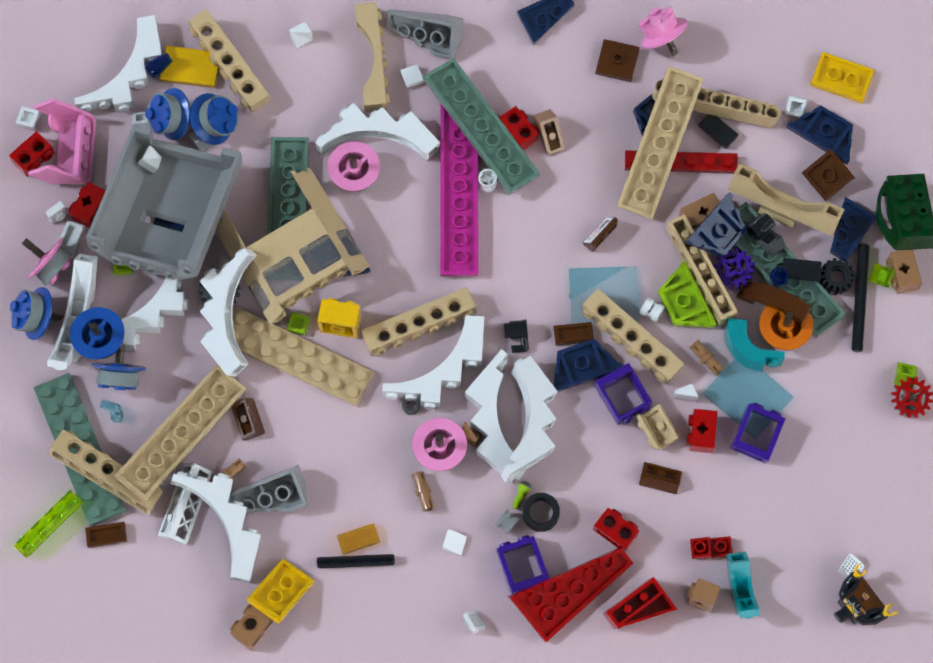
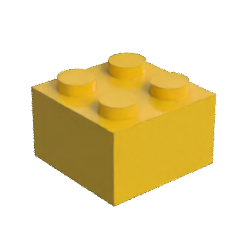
(339, 318)

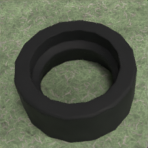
(541, 527)

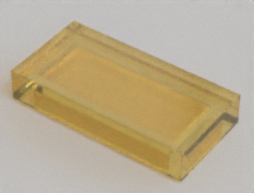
(358, 539)

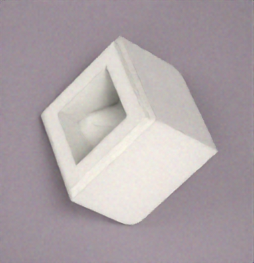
(300, 34)
(150, 159)

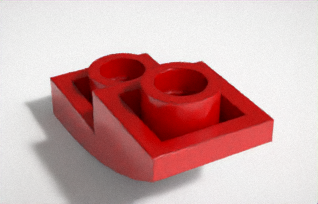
(711, 547)

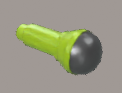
(523, 489)

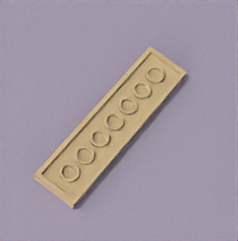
(660, 142)
(300, 358)
(180, 433)

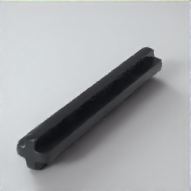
(356, 561)

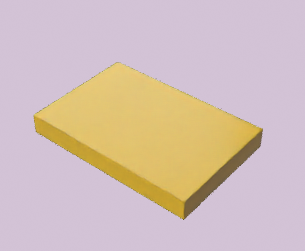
(190, 68)
(842, 77)
(280, 591)

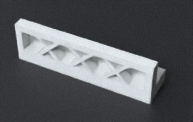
(178, 504)

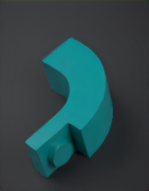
(745, 351)
(741, 585)

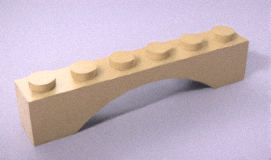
(368, 24)
(750, 185)

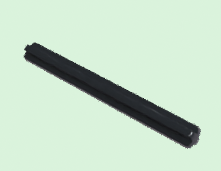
(860, 297)

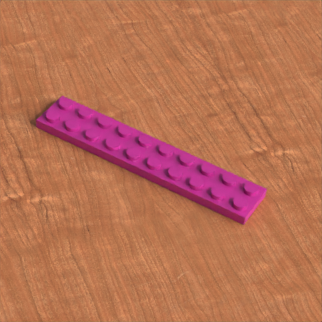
(458, 201)

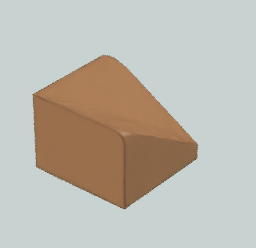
(472, 436)

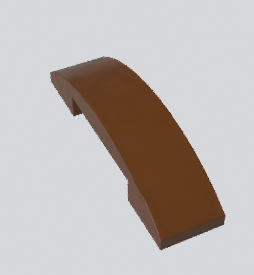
(775, 298)

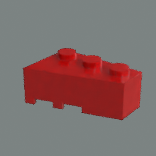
(640, 604)

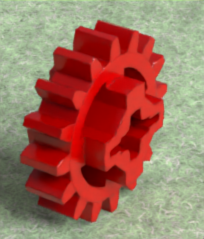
(917, 405)

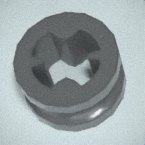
(414, 410)

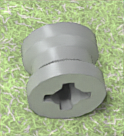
(507, 522)

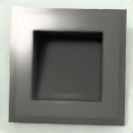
(771, 243)

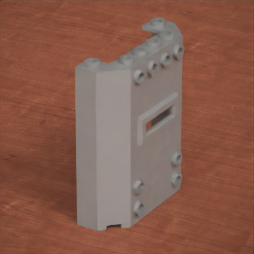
(184, 189)

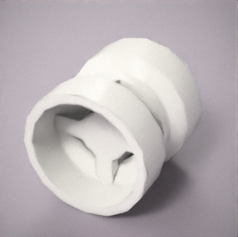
(487, 176)
(656, 311)

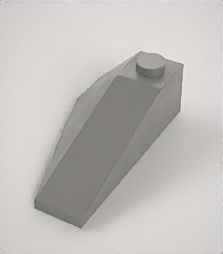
(432, 31)
(277, 492)

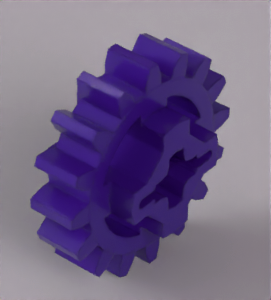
(737, 262)

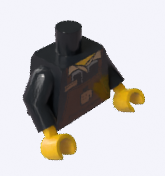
(860, 602)

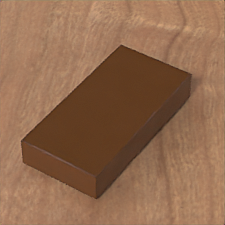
(573, 333)
(106, 534)

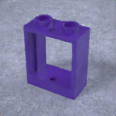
(614, 377)
(749, 450)
(522, 542)

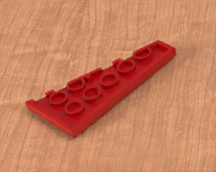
(560, 598)

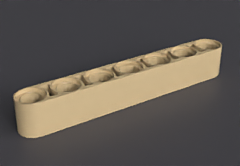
(726, 104)

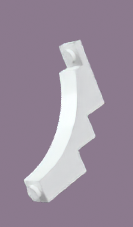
(536, 392)
(484, 395)

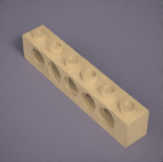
(205, 22)
(702, 271)
(424, 312)
(658, 351)
(77, 462)

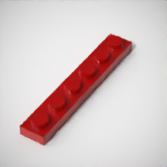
(696, 162)

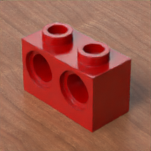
(522, 126)
(28, 149)
(612, 534)

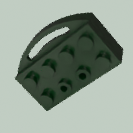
(907, 211)

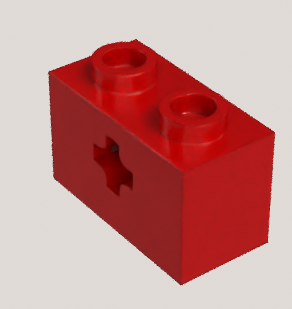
(87, 195)
(702, 419)

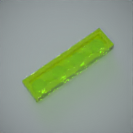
(48, 524)

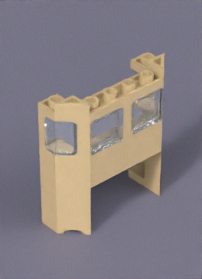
(298, 254)

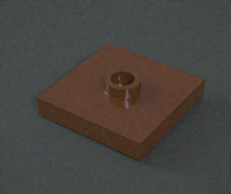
(617, 60)
(828, 175)

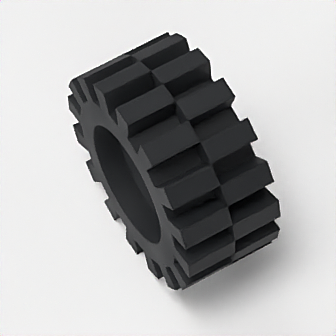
(840, 266)

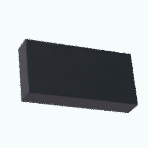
(718, 130)
(803, 269)

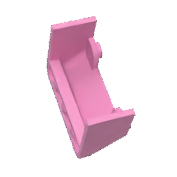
(75, 144)

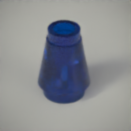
(158, 65)
(779, 276)

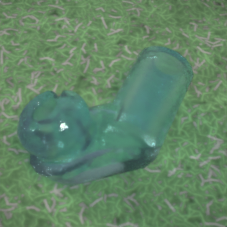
(114, 408)

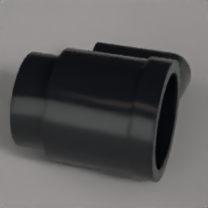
(760, 226)
(517, 330)

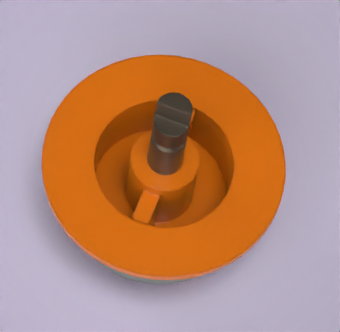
(782, 331)

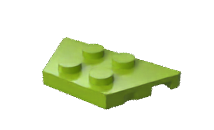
(684, 300)

